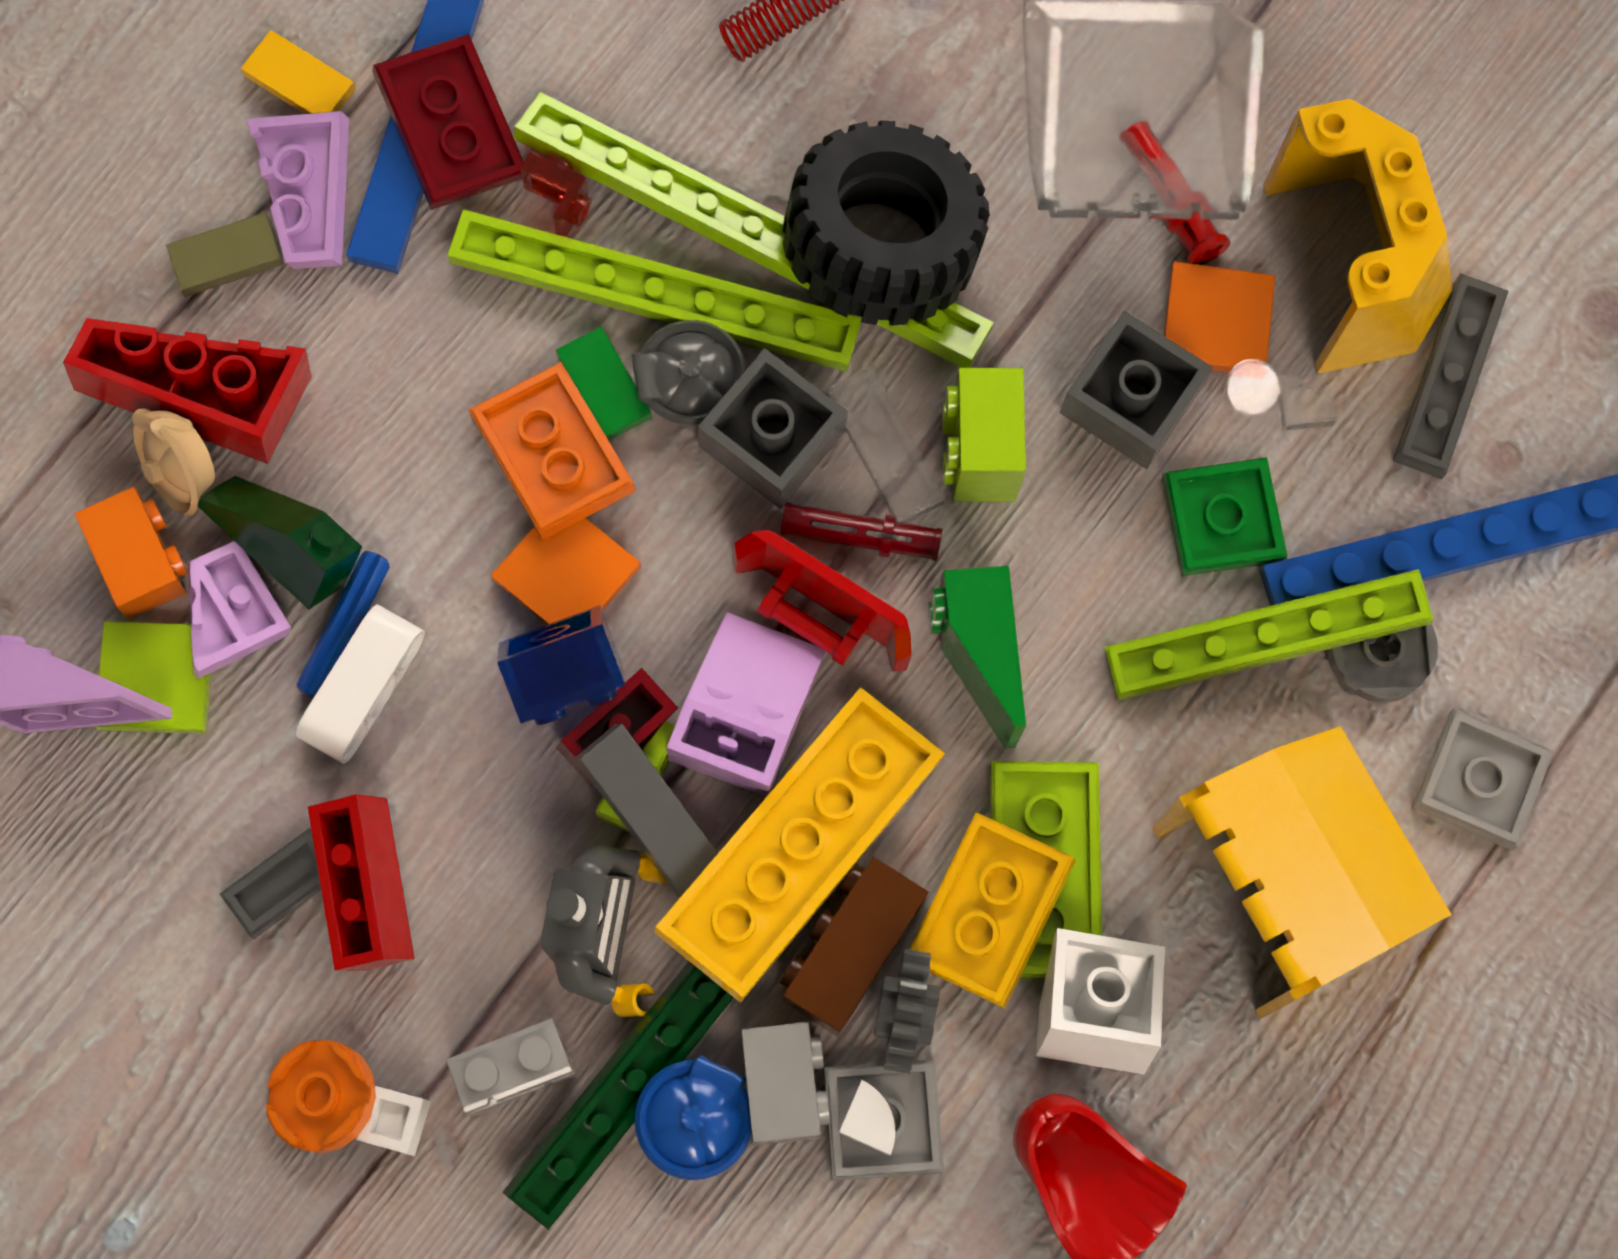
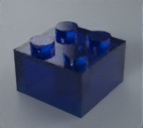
(561, 666)

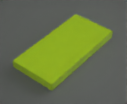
(1061, 809)

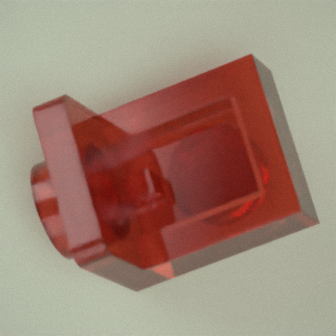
(558, 182)

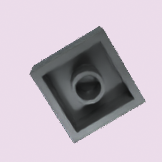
(1135, 389)
(772, 428)

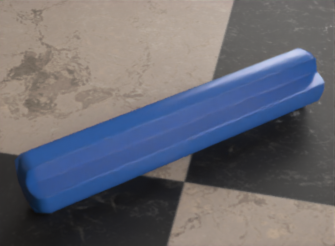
(344, 620)

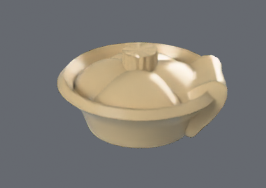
(172, 458)

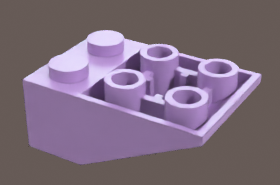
(745, 705)

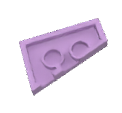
(306, 179)

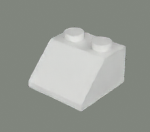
(1102, 1002)

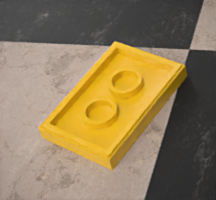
(991, 909)

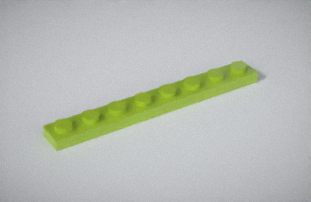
(653, 289)

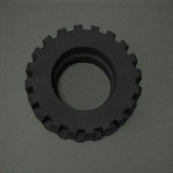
(893, 170)

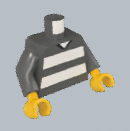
(589, 924)

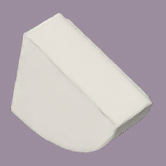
(870, 1120)

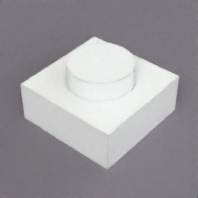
(395, 1121)

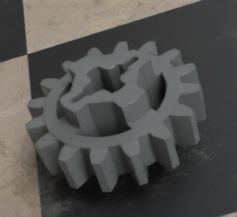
(907, 1011)

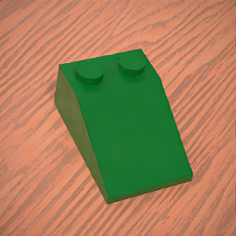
(980, 641)

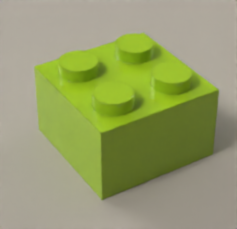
(988, 435)

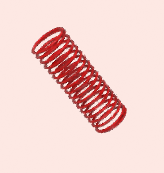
(723, 25)

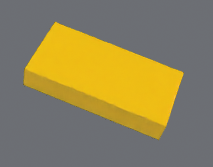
(297, 76)

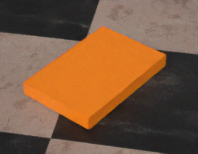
(552, 450)

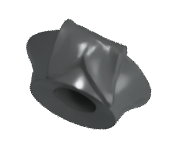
(687, 370)

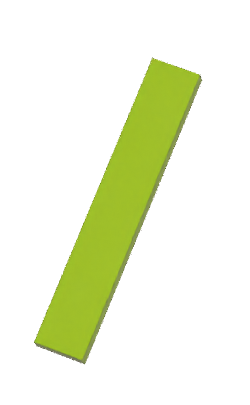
(1269, 635)

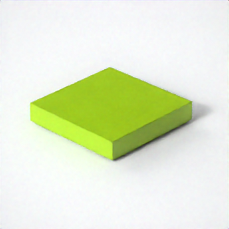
(158, 665)

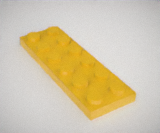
(799, 844)

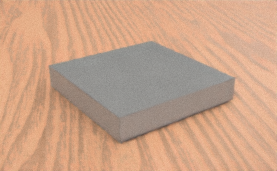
(1483, 779)
(915, 1115)

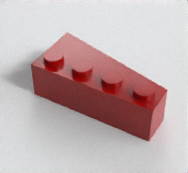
(228, 390)

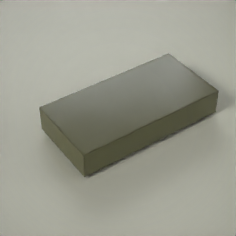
(224, 254)

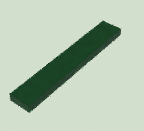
(610, 1101)

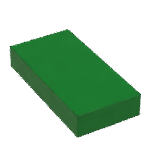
(604, 383)

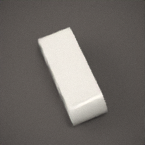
(360, 684)

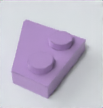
(229, 610)

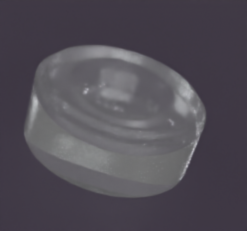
(1252, 386)

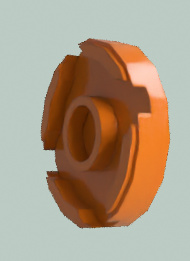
(320, 1096)

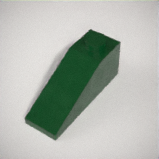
(285, 536)

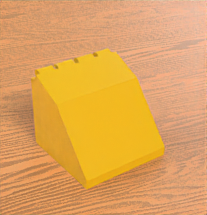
(1321, 855)

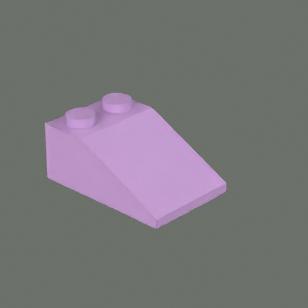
(53, 695)

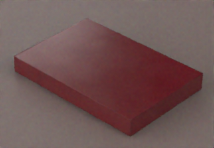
(449, 121)

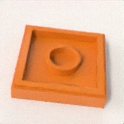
(1219, 313)
(566, 571)

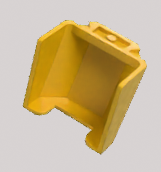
(1394, 288)

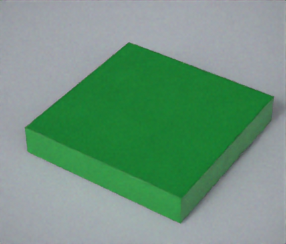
(1224, 516)

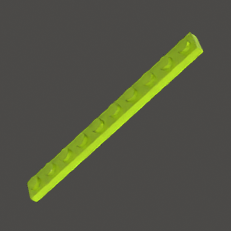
(711, 211)

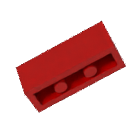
(360, 883)

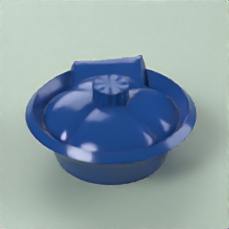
(694, 1119)

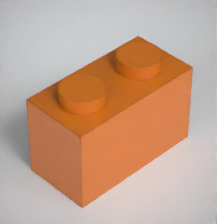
(132, 552)

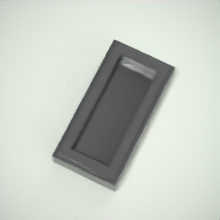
(275, 886)

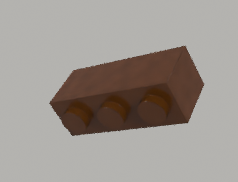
(852, 944)

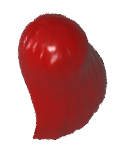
(1092, 1181)

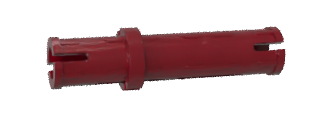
(798, 522)

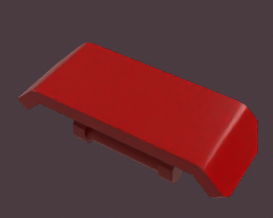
(829, 590)

